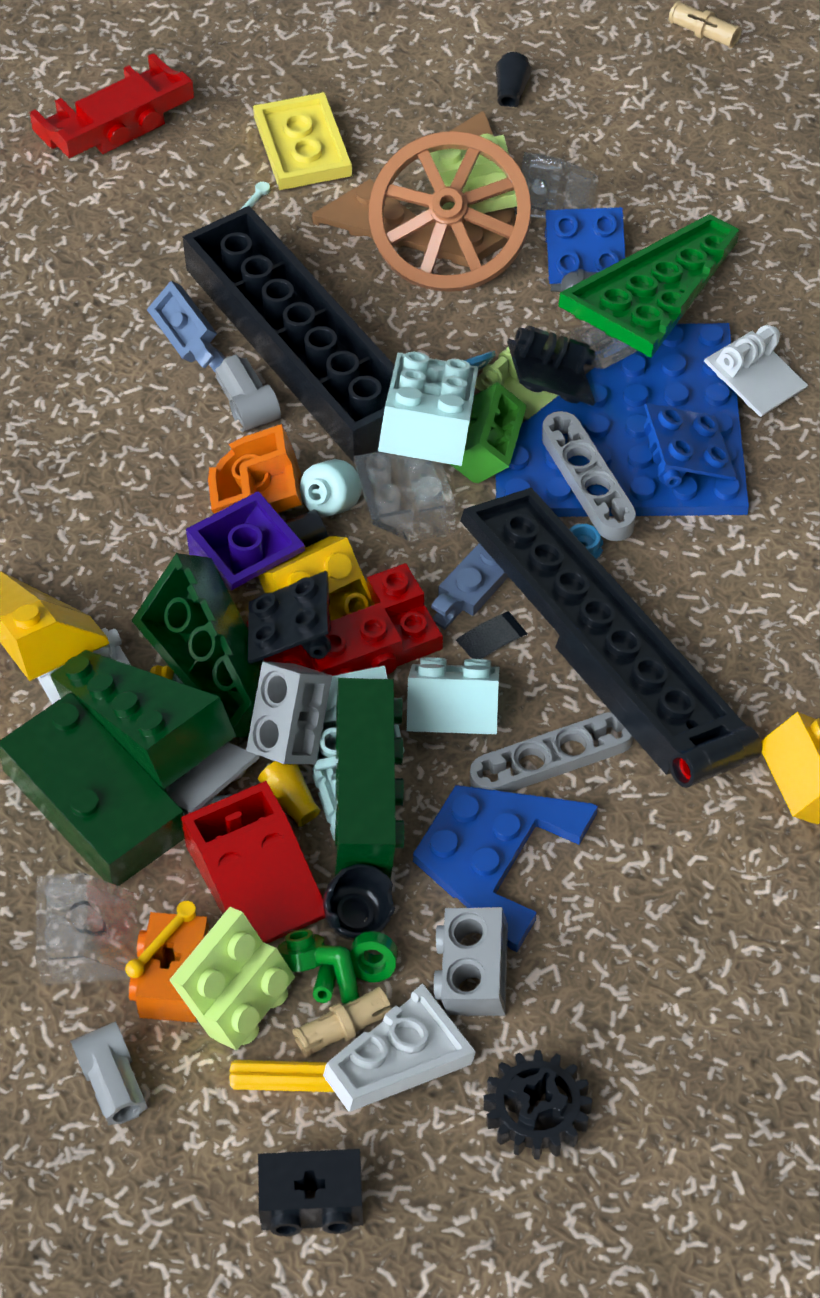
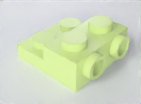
(482, 174)
(232, 980)

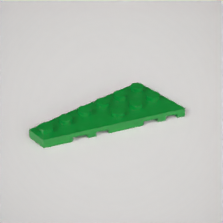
(653, 288)

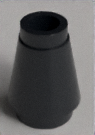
(512, 76)

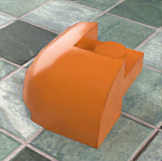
(255, 464)

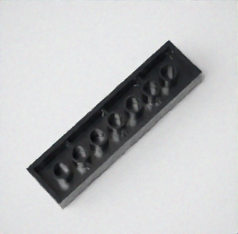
(294, 326)

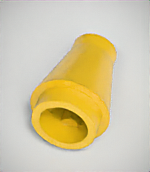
(290, 791)

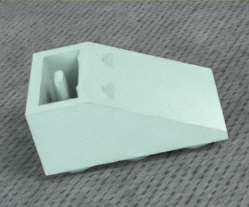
(428, 408)

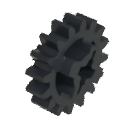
(552, 1119)

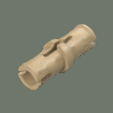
(705, 24)
(342, 1022)

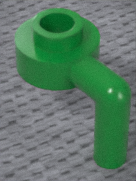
(307, 951)
(366, 965)

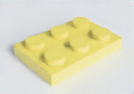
(302, 141)

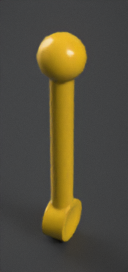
(185, 912)

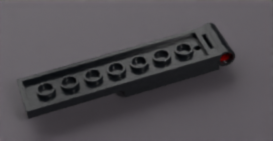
(613, 642)

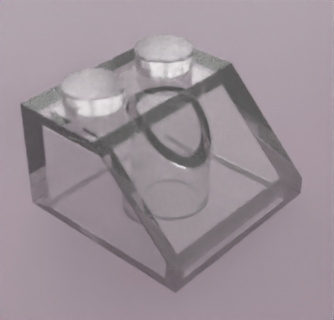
(84, 929)

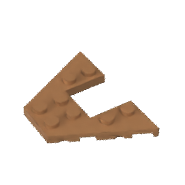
(352, 211)

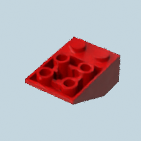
(254, 862)

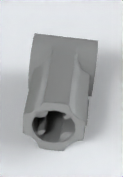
(247, 397)
(106, 1064)

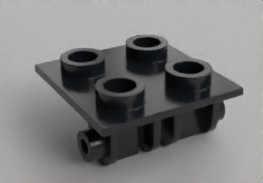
(552, 364)
(290, 619)

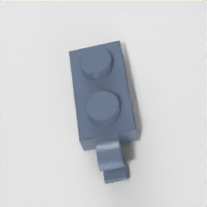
(185, 326)
(467, 587)

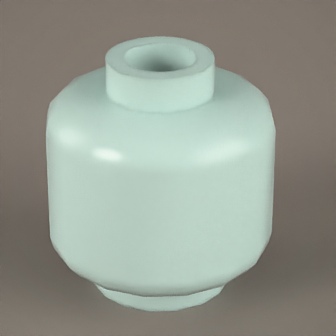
(330, 487)

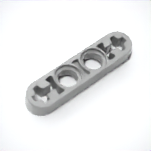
(590, 474)
(548, 749)

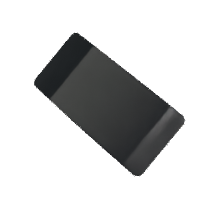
(491, 635)

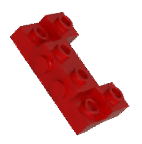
(115, 112)
(383, 634)

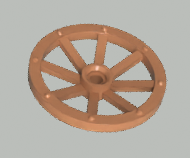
(449, 219)

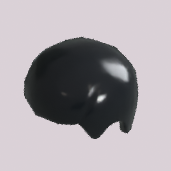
(358, 894)

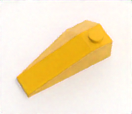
(41, 629)

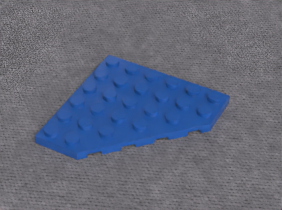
(615, 424)

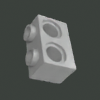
(289, 713)
(482, 961)

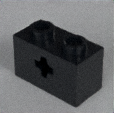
(288, 1177)

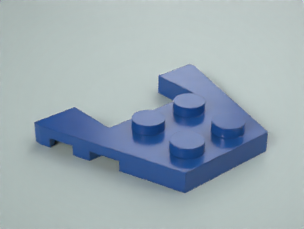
(480, 838)

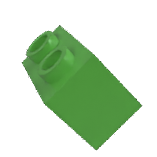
(491, 433)

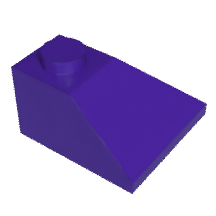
(244, 540)

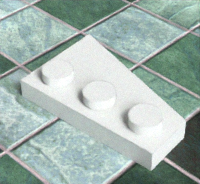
(398, 1054)

